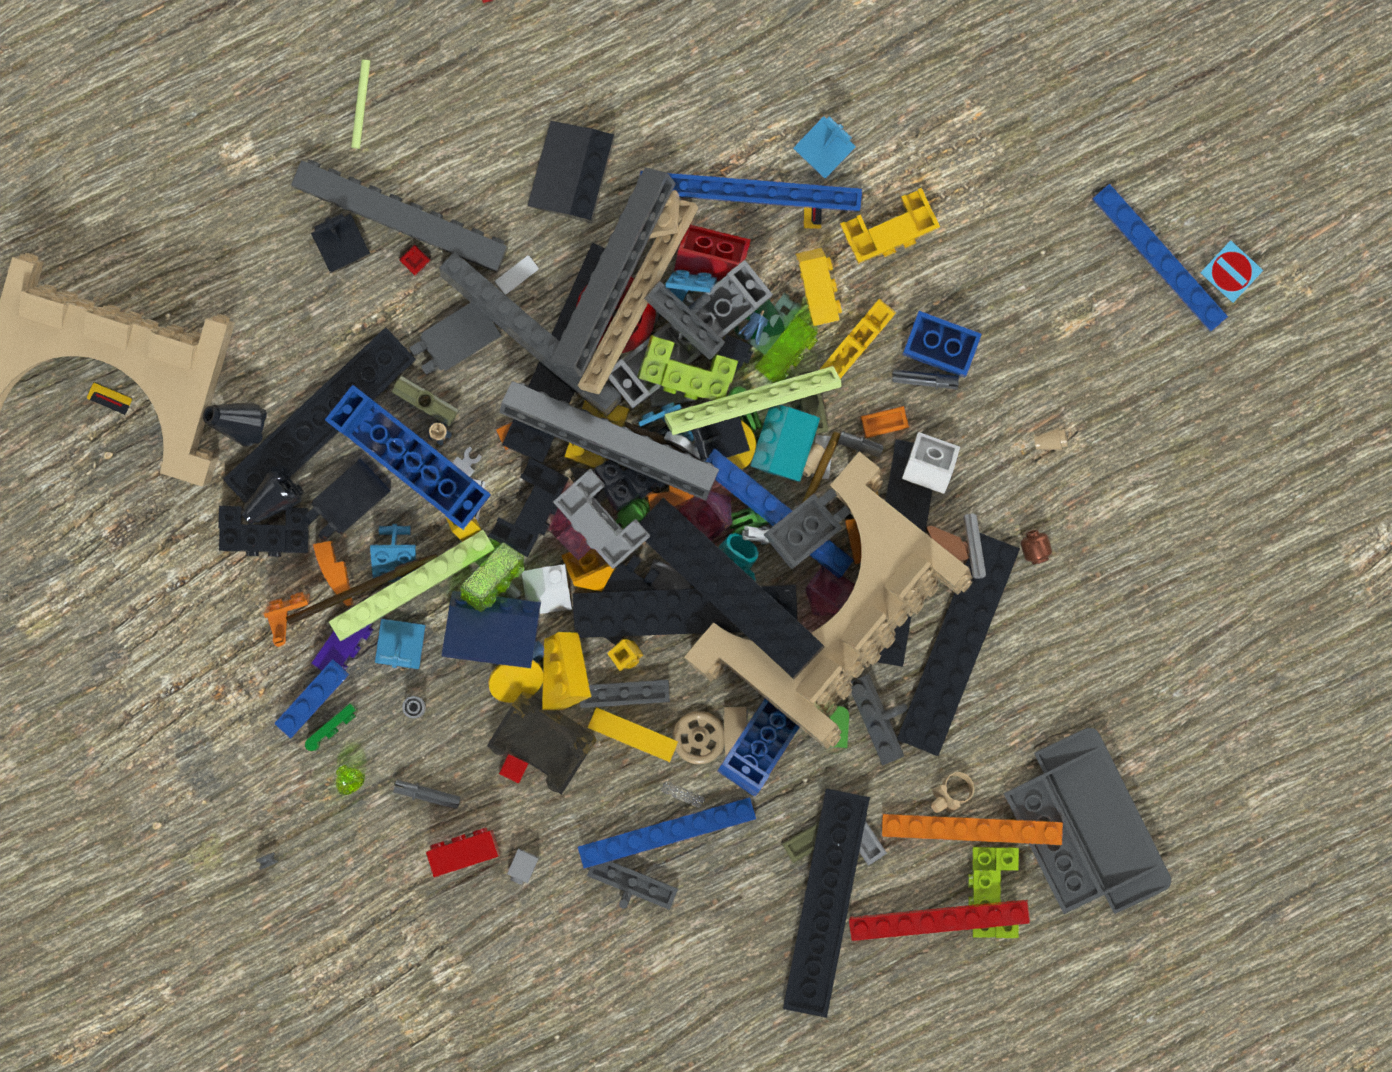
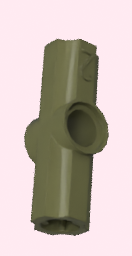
(412, 393)

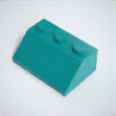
(785, 442)

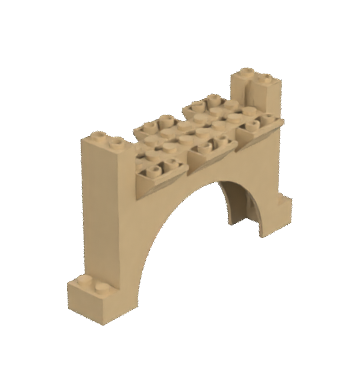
(168, 364)
(894, 579)

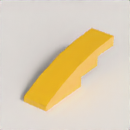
(860, 338)
(633, 734)

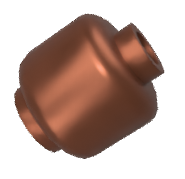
(1036, 547)

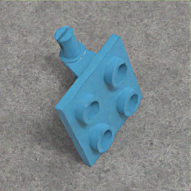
(825, 146)
(682, 281)
(650, 418)
(387, 557)
(400, 644)

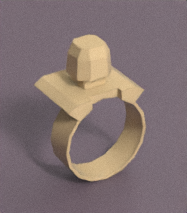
(943, 800)

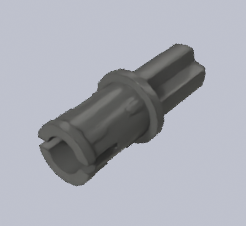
(860, 444)

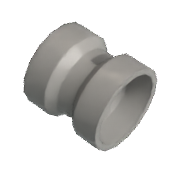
(416, 705)

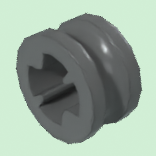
(267, 860)

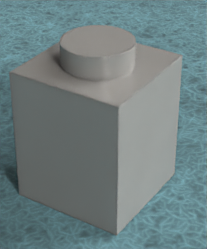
(522, 866)

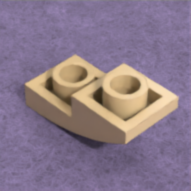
(734, 723)

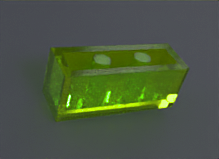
(787, 351)
(492, 577)

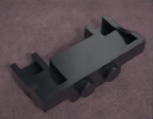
(628, 485)
(536, 511)
(263, 538)

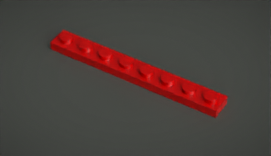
(939, 920)

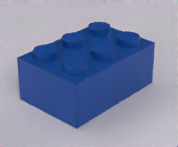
(942, 344)

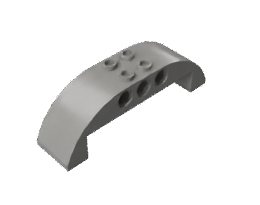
(729, 305)

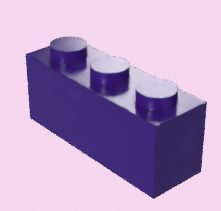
(343, 650)

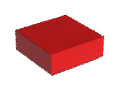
(414, 260)
(514, 768)

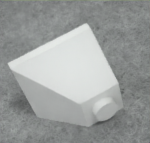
(549, 587)

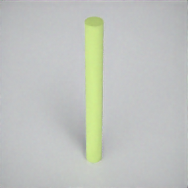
(360, 104)

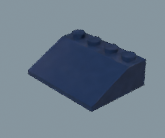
(496, 635)

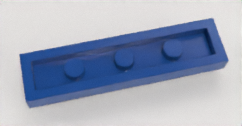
(311, 699)

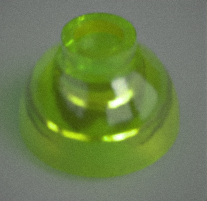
(348, 780)

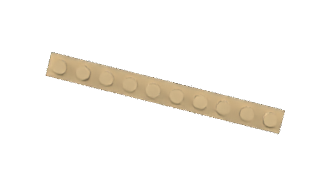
(634, 303)

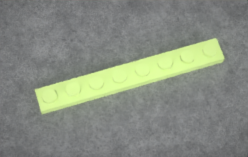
(752, 400)
(411, 585)

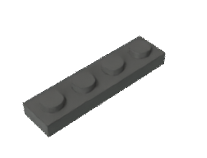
(627, 693)

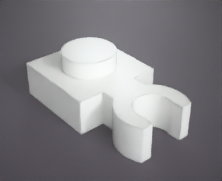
(465, 464)

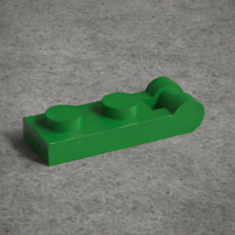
(330, 728)

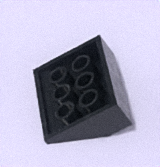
(571, 171)

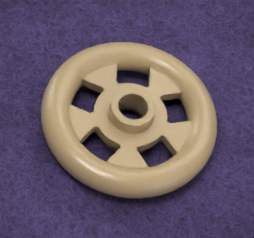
(706, 755)

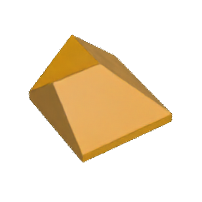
(588, 572)

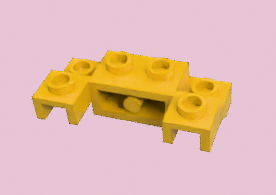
(893, 233)

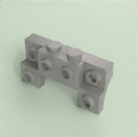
(596, 524)

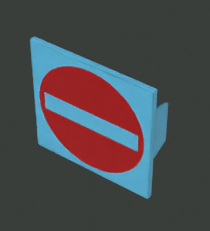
(1231, 271)

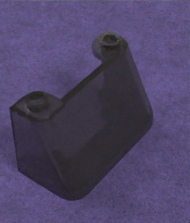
(543, 740)

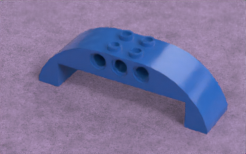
(408, 457)
(758, 748)

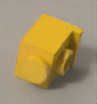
(625, 654)

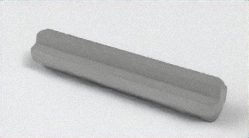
(974, 546)

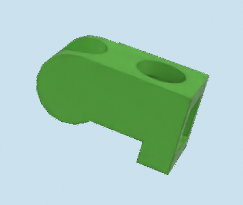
(841, 718)

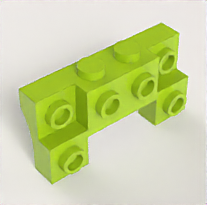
(679, 376)
(986, 884)

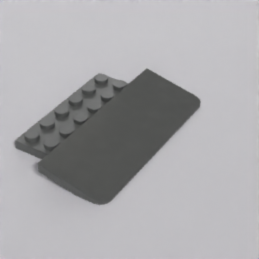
(1102, 833)

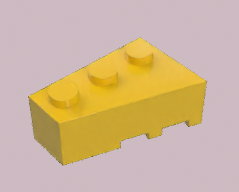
(819, 286)
(563, 672)

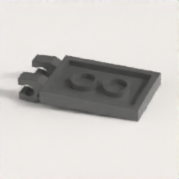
(456, 338)
(805, 529)

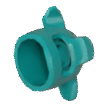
(741, 552)

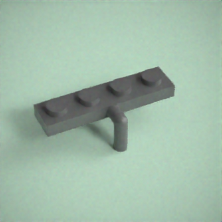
(685, 318)
(877, 719)
(633, 884)

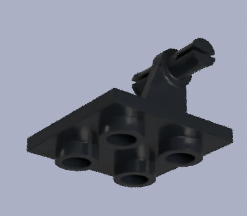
(339, 242)
(724, 436)

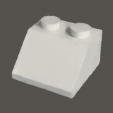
(931, 462)

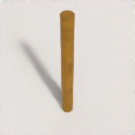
(822, 465)

